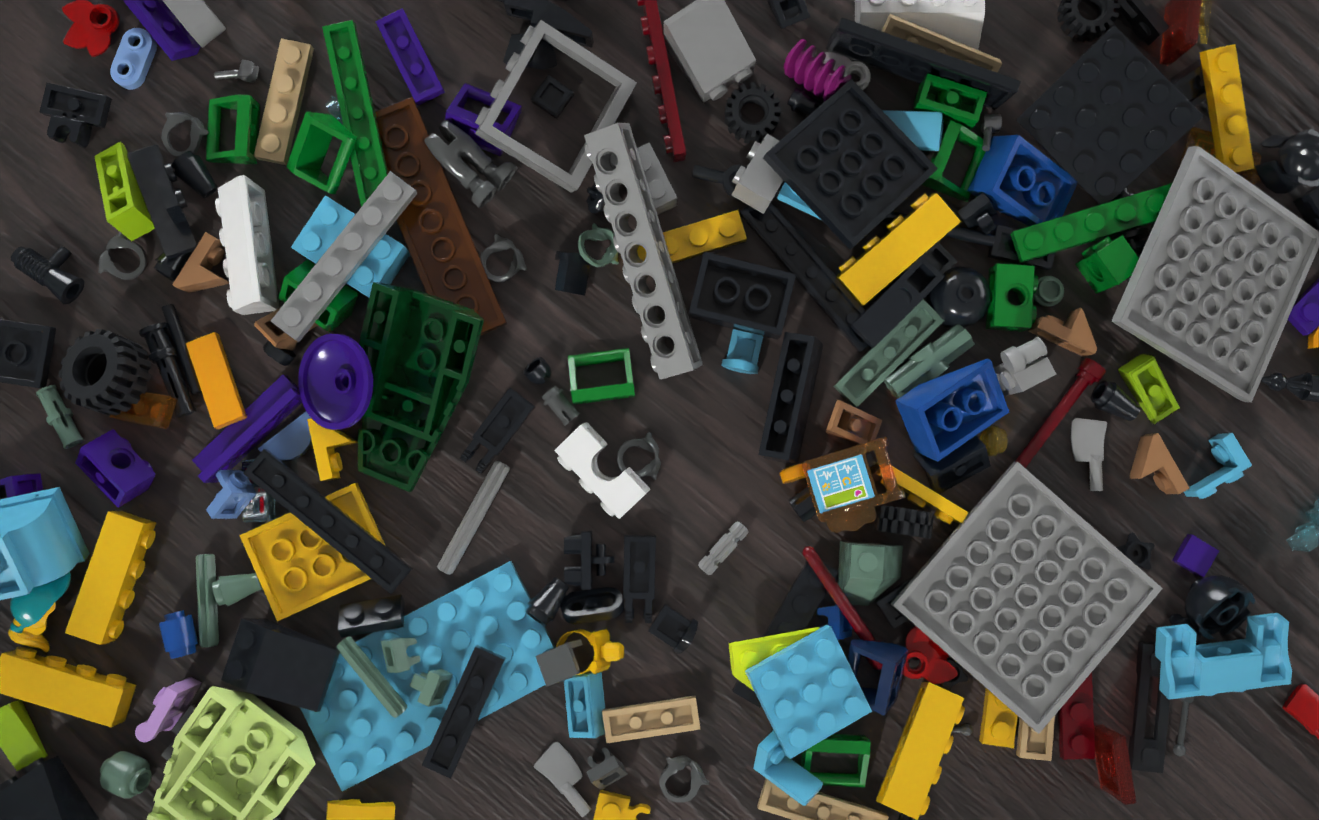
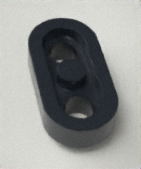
(592, 605)

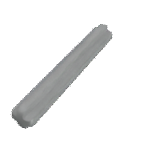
(473, 517)

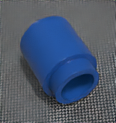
(178, 634)

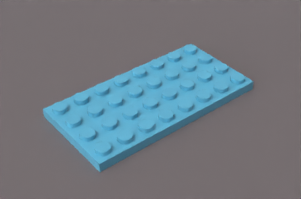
(488, 612)

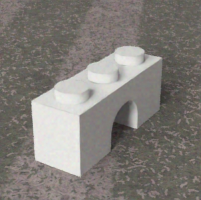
(580, 454)

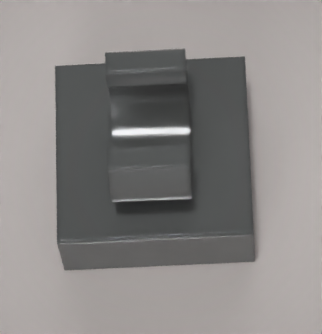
(606, 772)

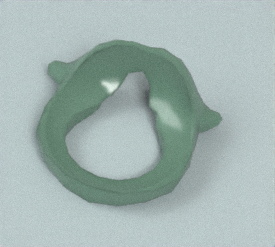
(595, 234)

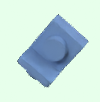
(233, 497)

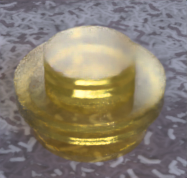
(994, 439)

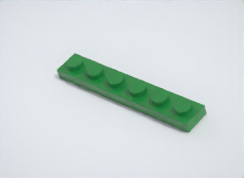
(356, 106)
(1089, 224)

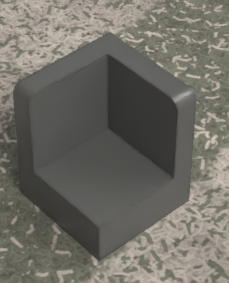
(559, 663)

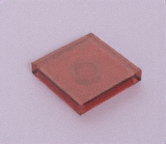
(1183, 20)
(1113, 764)

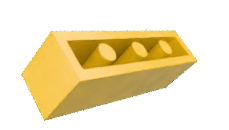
(897, 249)
(111, 577)
(65, 687)
(920, 750)

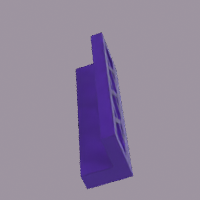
(246, 434)

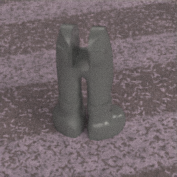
(465, 147)

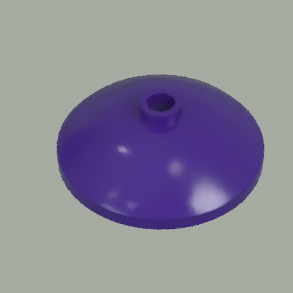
(335, 381)

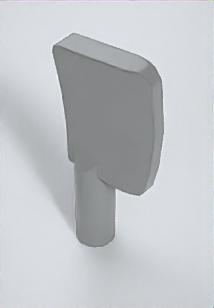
(1088, 446)
(563, 773)

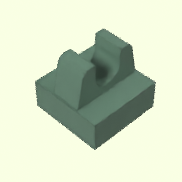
(396, 656)
(432, 686)

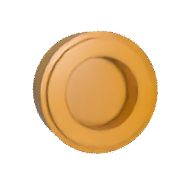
(792, 474)

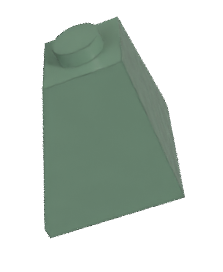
(868, 570)

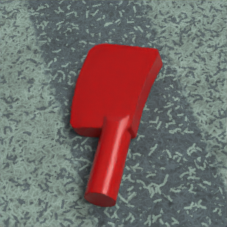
(1304, 707)

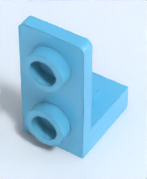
(1230, 454)
(785, 772)

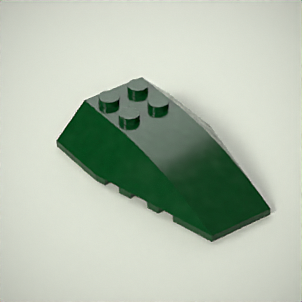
(420, 367)

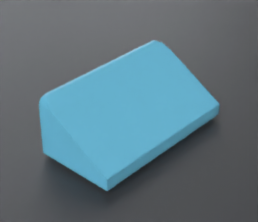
(921, 127)
(584, 705)

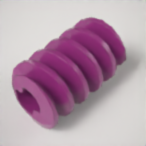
(813, 72)

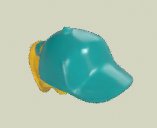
(32, 611)

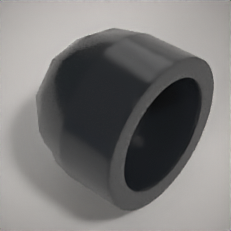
(537, 371)

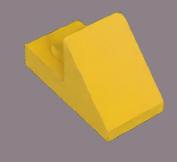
(323, 443)

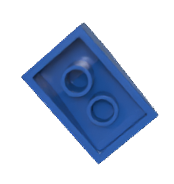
(1022, 181)
(952, 409)

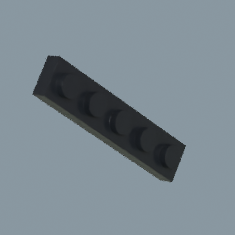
(792, 614)

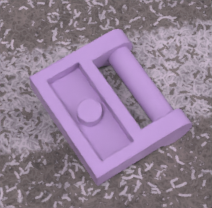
(170, 706)

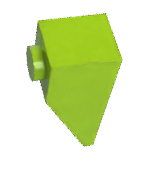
(121, 193)

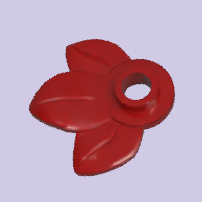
(87, 26)
(932, 659)

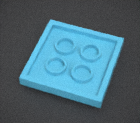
(808, 691)

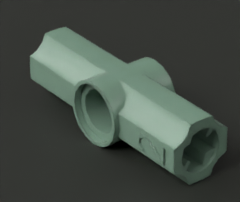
(929, 361)

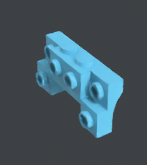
(1225, 665)

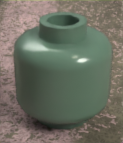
(125, 774)

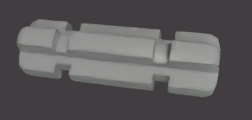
(723, 548)

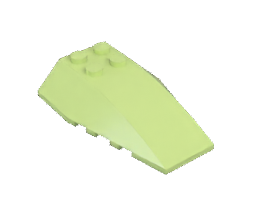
(232, 762)

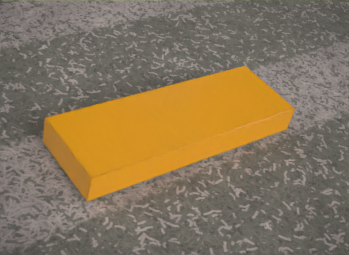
(216, 380)

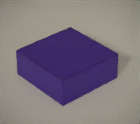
(1195, 555)

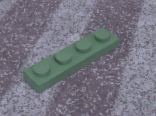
(888, 354)

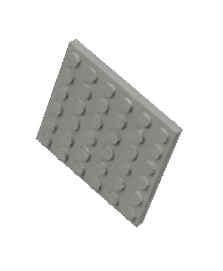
(1218, 275)
(1026, 596)

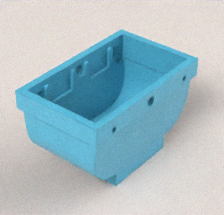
(37, 541)

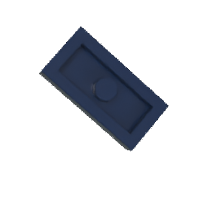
(893, 660)

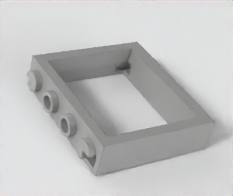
(624, 86)

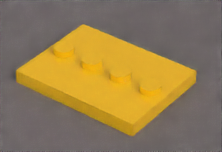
(298, 564)

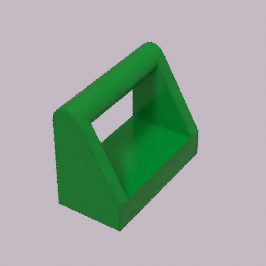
(246, 129)
(951, 133)
(312, 147)
(602, 393)
(841, 744)

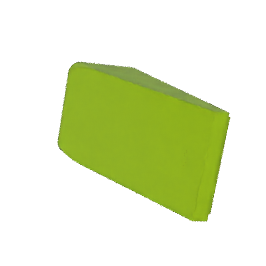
(1149, 387)
(19, 736)

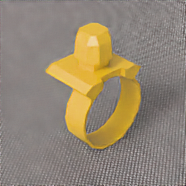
(604, 649)

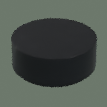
(280, 355)

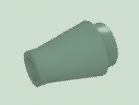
(235, 588)

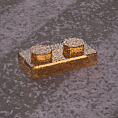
(151, 410)

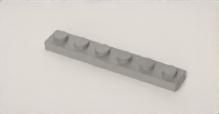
(344, 256)

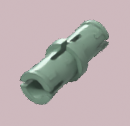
(59, 416)

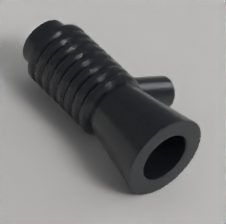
(47, 272)

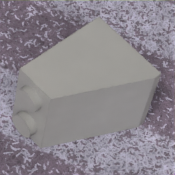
(709, 47)

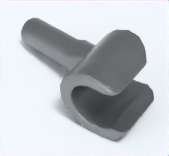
(246, 72)
(991, 124)

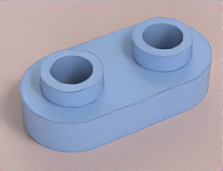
(137, 58)

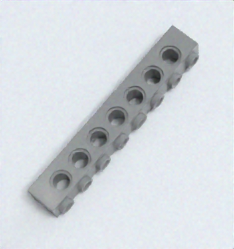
(648, 233)

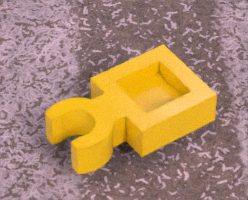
(616, 807)

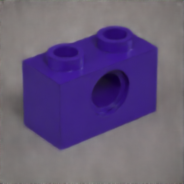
(119, 485)

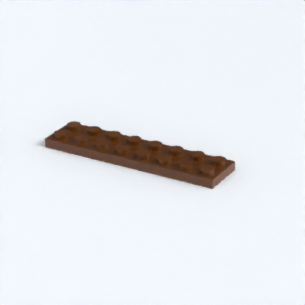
(433, 219)

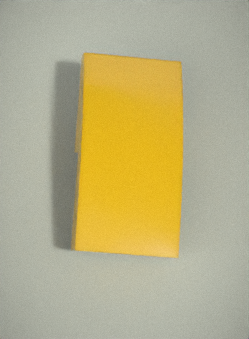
(355, 810)

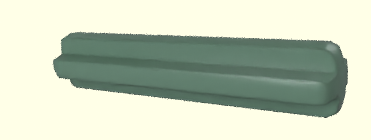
(206, 601)
(371, 677)

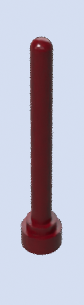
(1088, 374)
(840, 599)

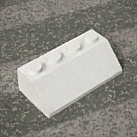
(951, 18)
(247, 247)

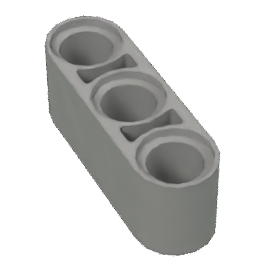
(197, 19)

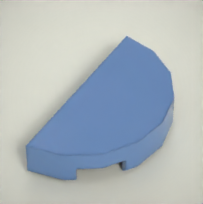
(291, 441)

